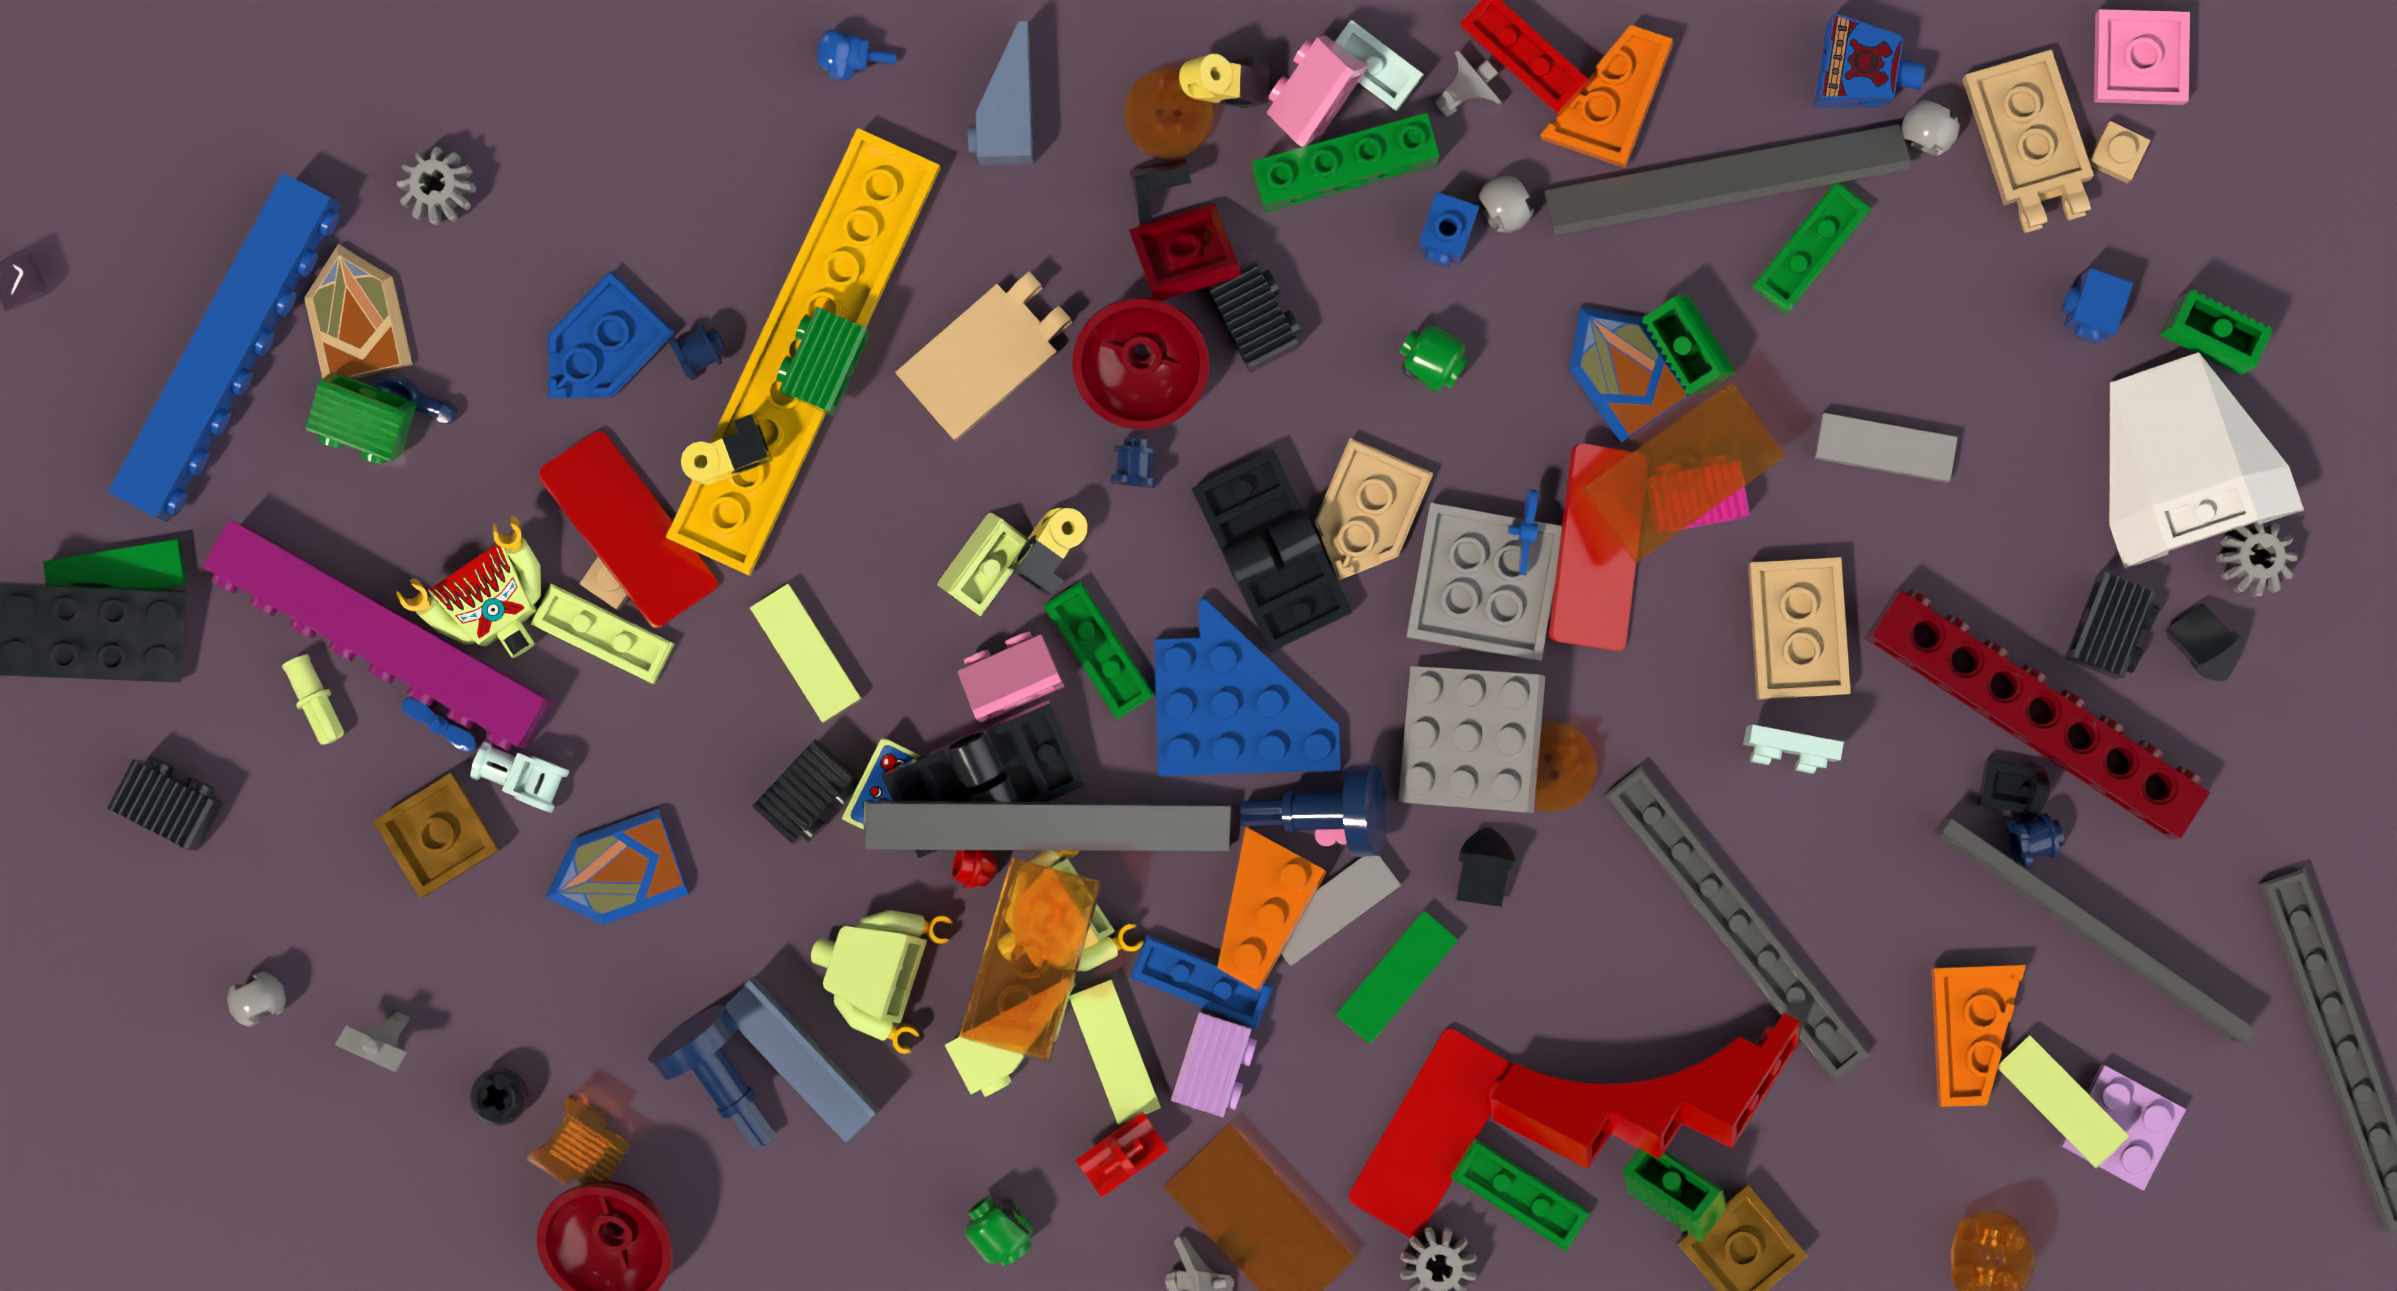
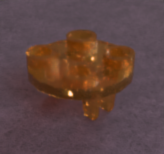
(1166, 135)
(1572, 760)
(1995, 1236)

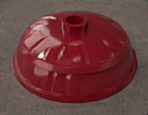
(1136, 388)
(591, 1254)

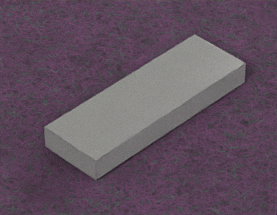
(1885, 447)
(1339, 904)

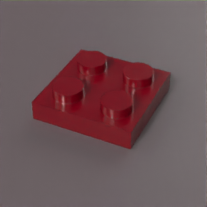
(1185, 252)

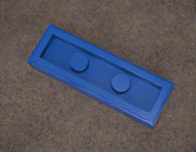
(1198, 982)

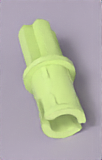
(313, 699)

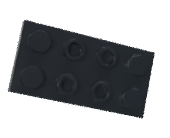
(1271, 550)
(91, 631)
(1005, 762)

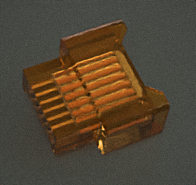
(582, 1145)

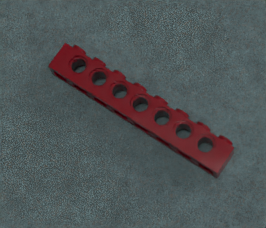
(2181, 787)

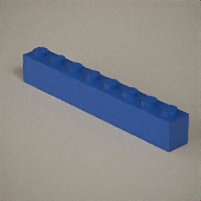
(225, 348)

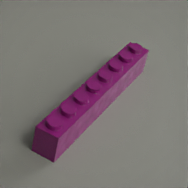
(377, 635)

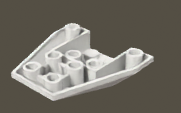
(2187, 462)

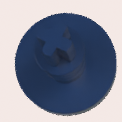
(1358, 810)
(697, 1048)

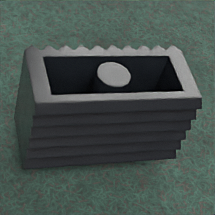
(1255, 318)
(2112, 626)
(806, 793)
(165, 803)

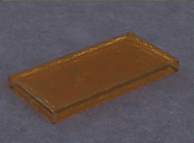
(1683, 472)
(1030, 960)
(1257, 1218)

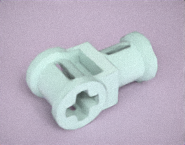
(527, 777)

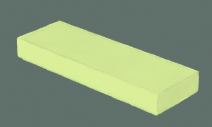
(602, 633)
(805, 653)
(1114, 1051)
(2063, 1102)

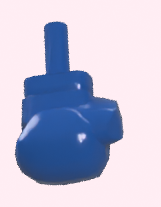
(844, 53)

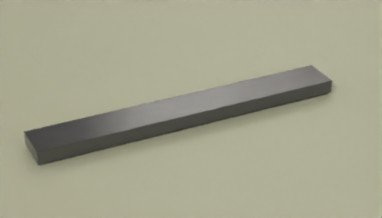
(1727, 179)
(1046, 826)
(1736, 923)
(2095, 932)
(2337, 1035)

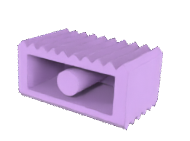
(1213, 1064)

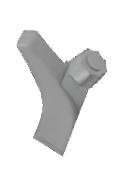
(1468, 84)
(377, 1044)
(1197, 1274)

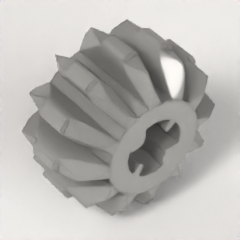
(442, 170)
(2269, 570)
(1451, 1258)

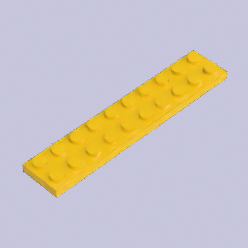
(841, 271)

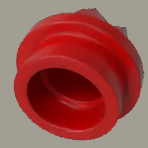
(974, 868)

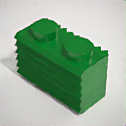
(2216, 332)
(1689, 345)
(823, 360)
(360, 418)
(1675, 1192)

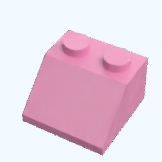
(1315, 90)
(1009, 677)

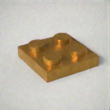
(436, 835)
(1744, 1247)

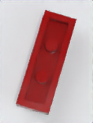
(1525, 54)

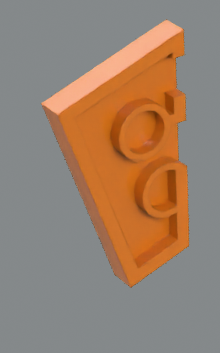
(1613, 106)
(1265, 907)
(1970, 1027)

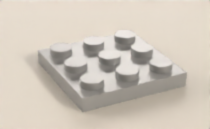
(1472, 586)
(1472, 739)

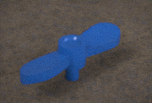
(1527, 530)
(439, 724)

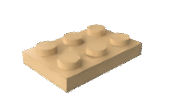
(1799, 628)

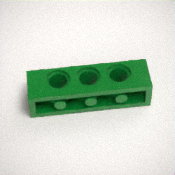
(1345, 163)

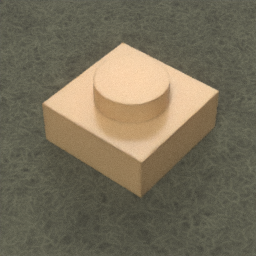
(2118, 152)
(603, 585)

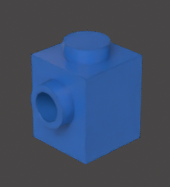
(1447, 230)
(2096, 305)

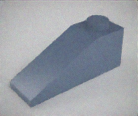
(1005, 113)

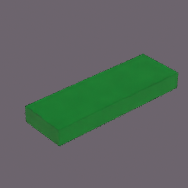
(1811, 247)
(141, 566)
(1099, 650)
(1396, 977)
(1520, 1194)

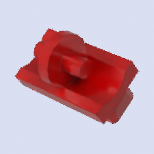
(1122, 1154)

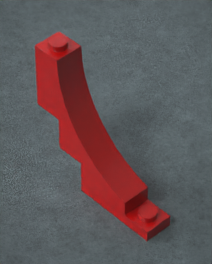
(1708, 1097)

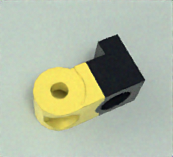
(1234, 84)
(728, 456)
(1047, 547)

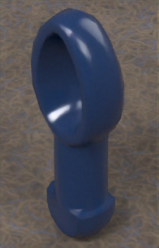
(444, 412)

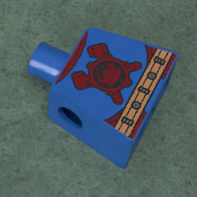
(1862, 66)

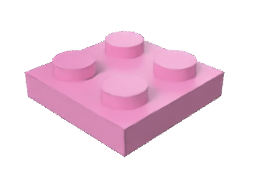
(2141, 57)

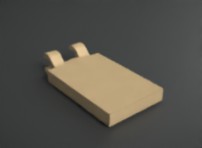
(2030, 137)
(983, 356)

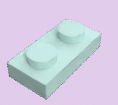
(1388, 73)

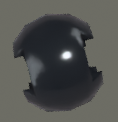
(514, 1103)

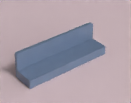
(801, 1060)

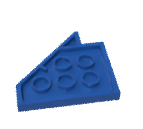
(1233, 709)

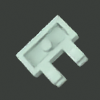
(1771, 742)

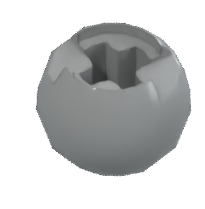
(1930, 127)
(1505, 204)
(256, 999)

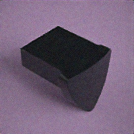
(1156, 178)
(2206, 643)
(2014, 788)
(1484, 868)

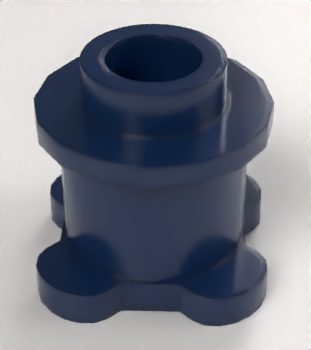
(698, 350)
(1135, 463)
(2034, 839)

